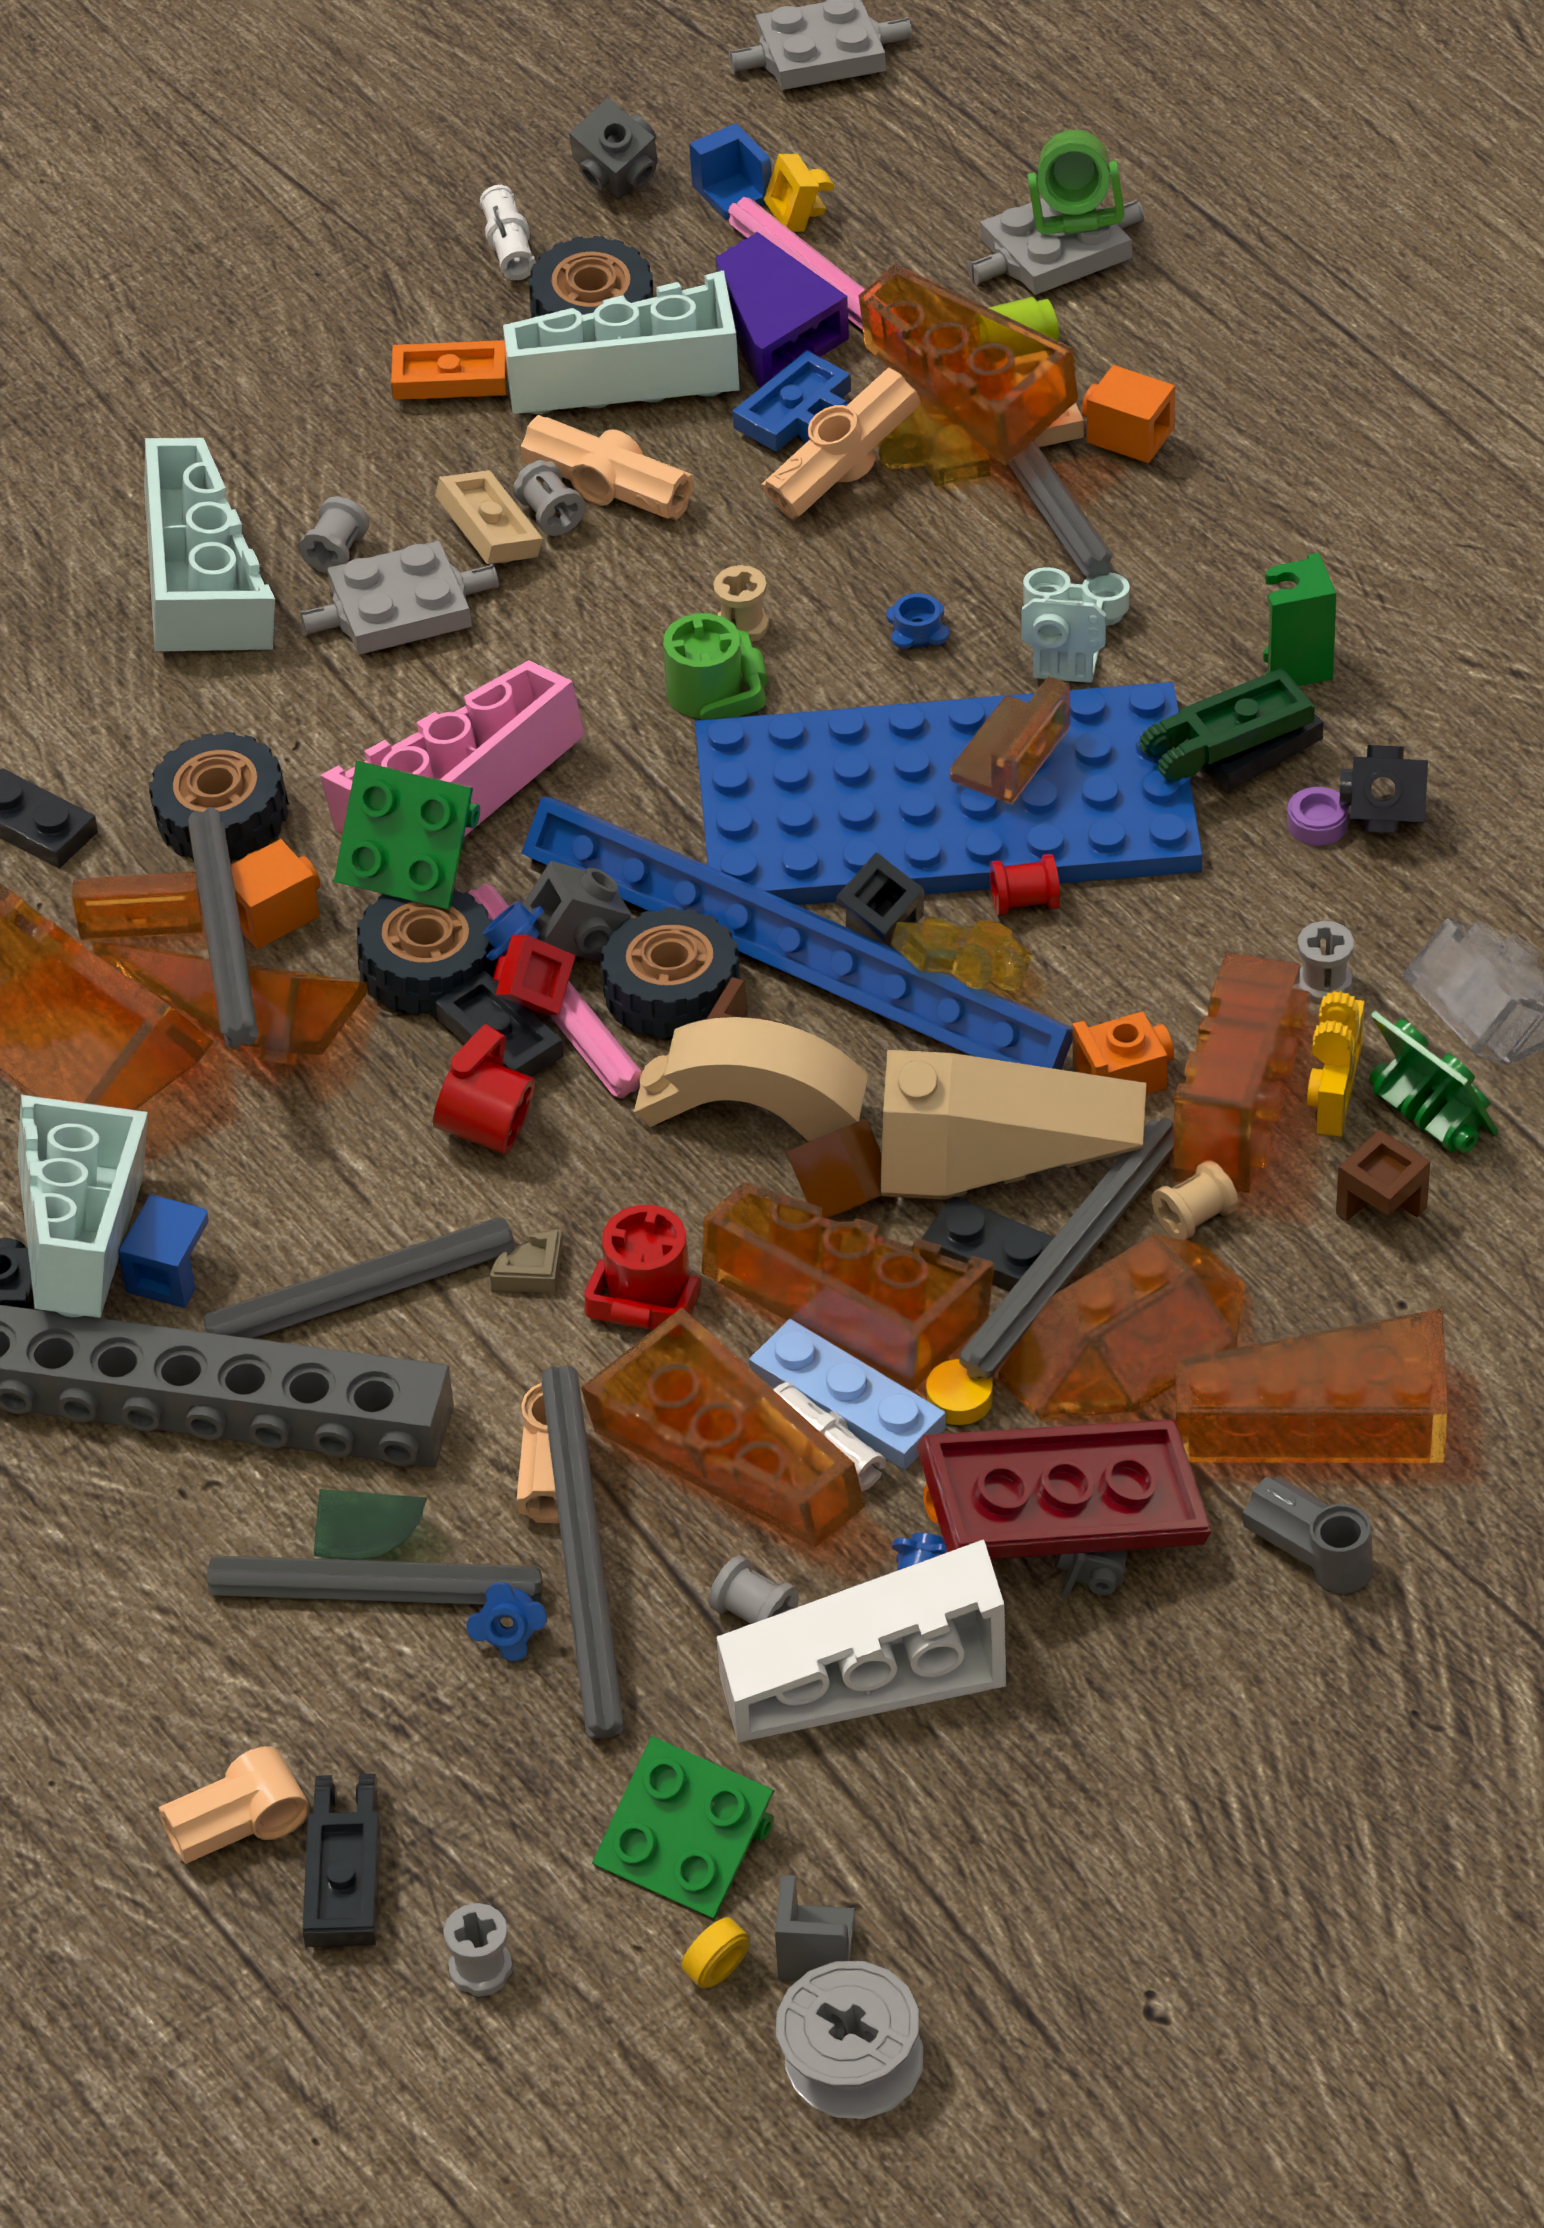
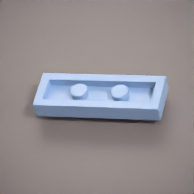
(873, 1405)

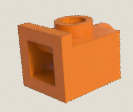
(1124, 1050)

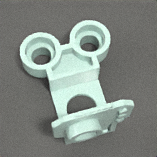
(1069, 621)

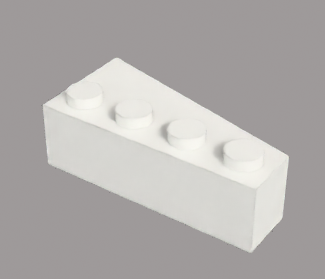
(869, 1648)

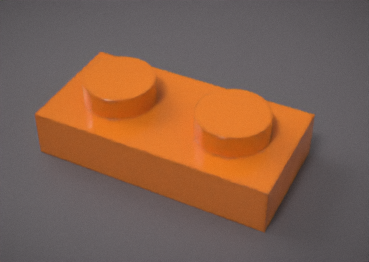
(449, 370)

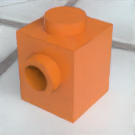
(1129, 413)
(274, 892)

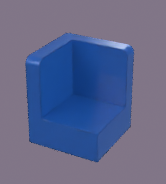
(729, 168)
(159, 1250)

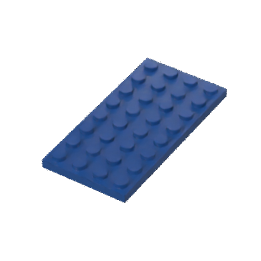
(818, 792)

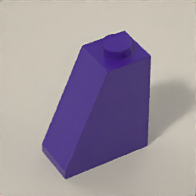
(779, 307)

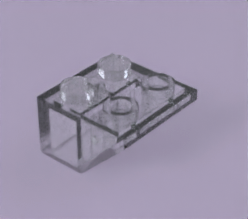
(1483, 989)

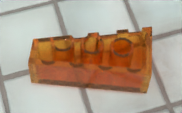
(1238, 1068)
(860, 1291)
(721, 1427)

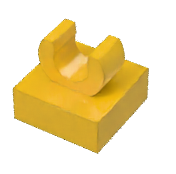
(794, 192)

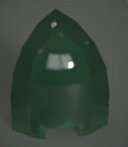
(364, 1523)

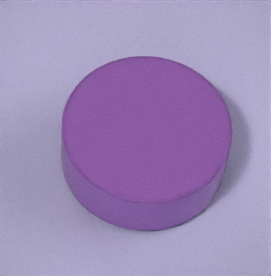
(1317, 817)

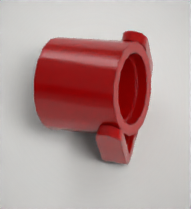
(482, 1096)
(642, 1269)

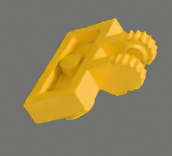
(1337, 1045)

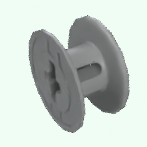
(851, 2039)

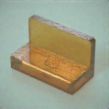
(1014, 742)
(137, 906)

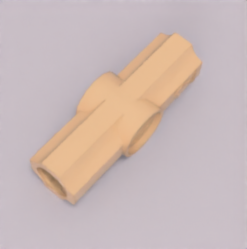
(841, 443)
(608, 467)

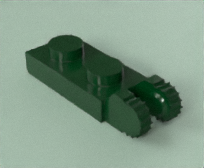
(1227, 724)

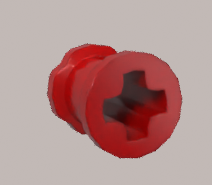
(1024, 885)

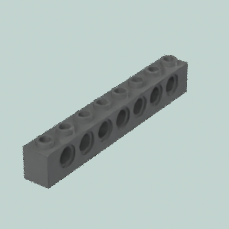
(224, 1387)

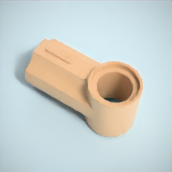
(536, 1481)
(253, 1798)

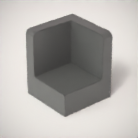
(809, 1934)

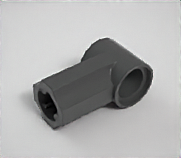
(1326, 1537)

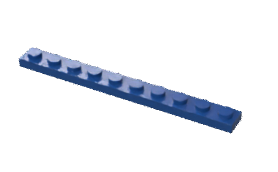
(800, 940)

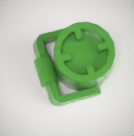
(1074, 181)
(706, 668)

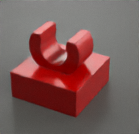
(534, 974)

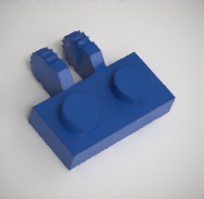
(791, 401)

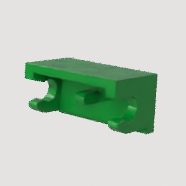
(1302, 621)

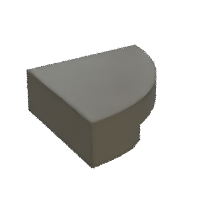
(531, 1266)

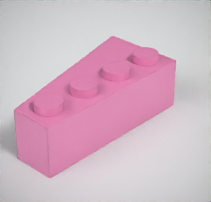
(490, 744)

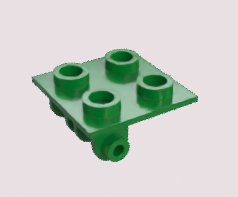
(404, 834)
(1430, 1088)
(684, 1827)

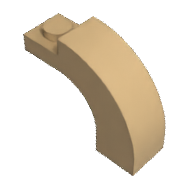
(758, 1064)

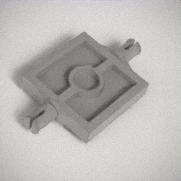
(819, 43)
(1054, 258)
(398, 597)

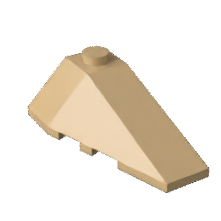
(987, 1121)

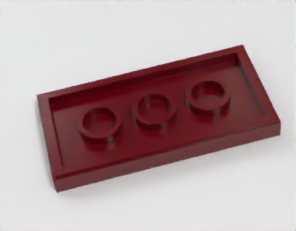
(1064, 1489)

